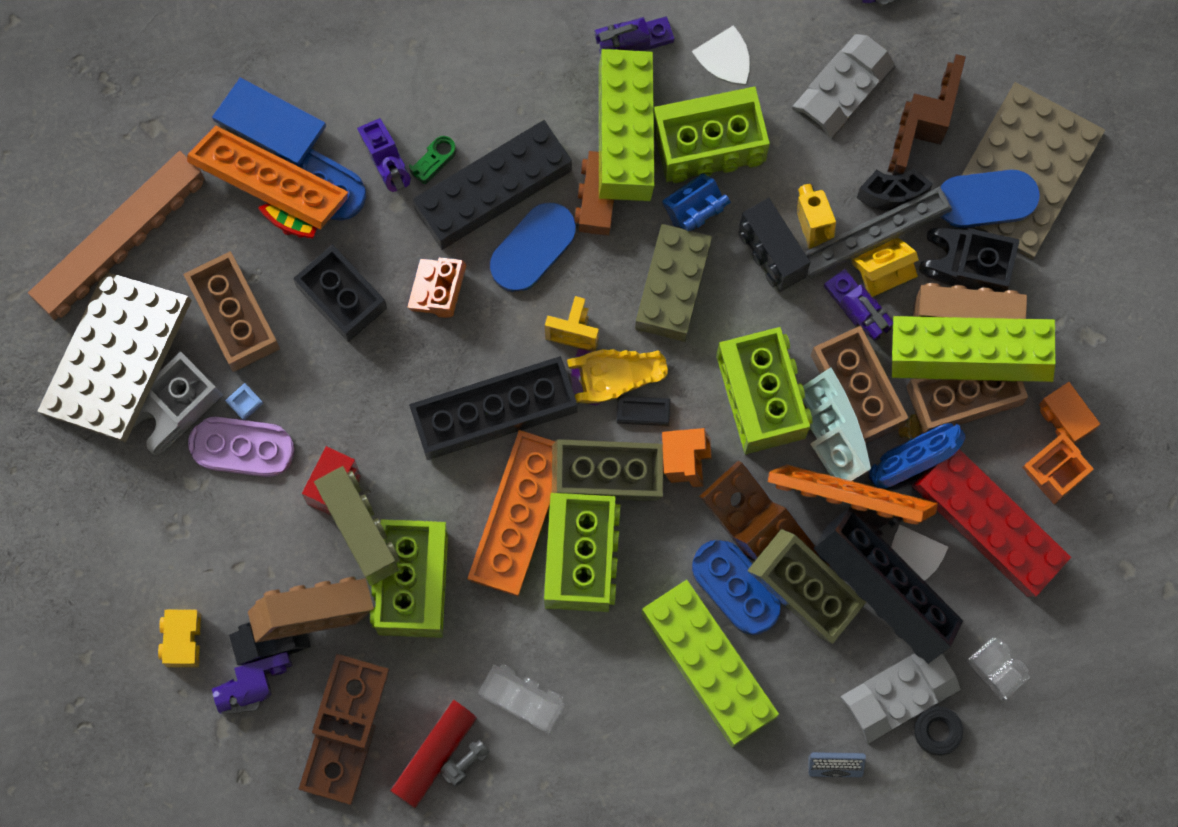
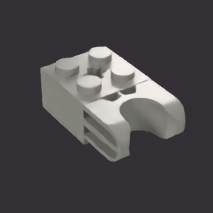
(174, 410)

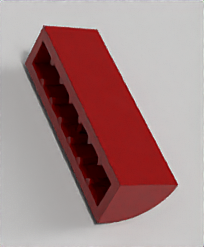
(434, 754)

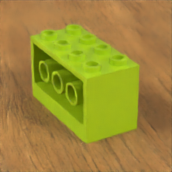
(711, 134)
(746, 391)
(564, 550)
(423, 591)

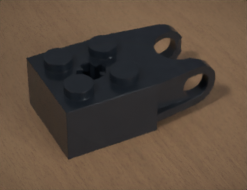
(966, 258)

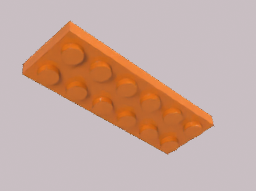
(267, 177)
(859, 495)
(515, 516)

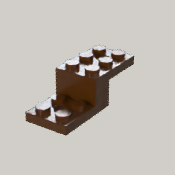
(926, 117)
(755, 518)
(344, 729)

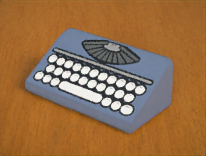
(836, 764)

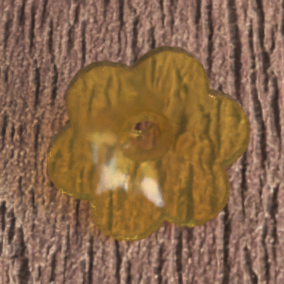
(912, 429)

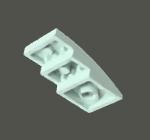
(835, 427)

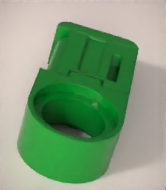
(432, 161)

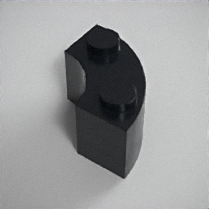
(891, 191)
(248, 651)

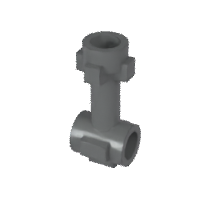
(454, 772)

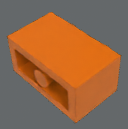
(1068, 413)

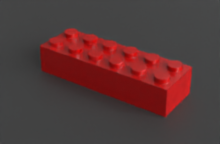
(993, 523)

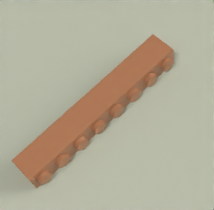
(117, 236)

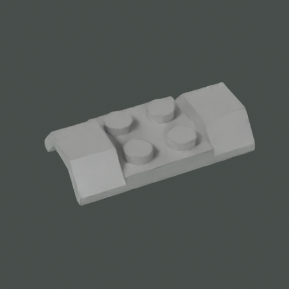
(845, 83)
(900, 694)

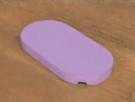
(241, 447)

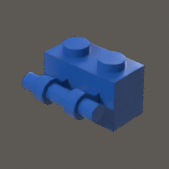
(695, 203)

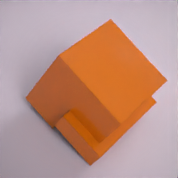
(684, 455)
(1058, 468)

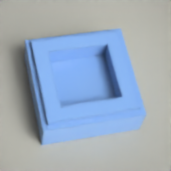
(244, 402)

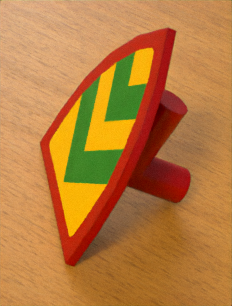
(287, 222)

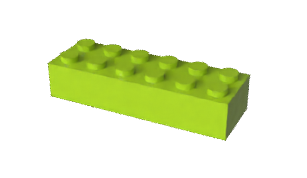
(626, 125)
(973, 348)
(709, 663)

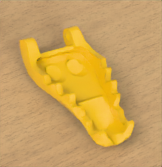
(614, 373)

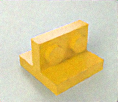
(887, 266)
(575, 330)

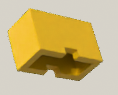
(179, 638)

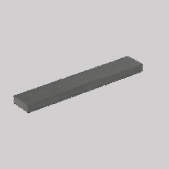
(877, 231)

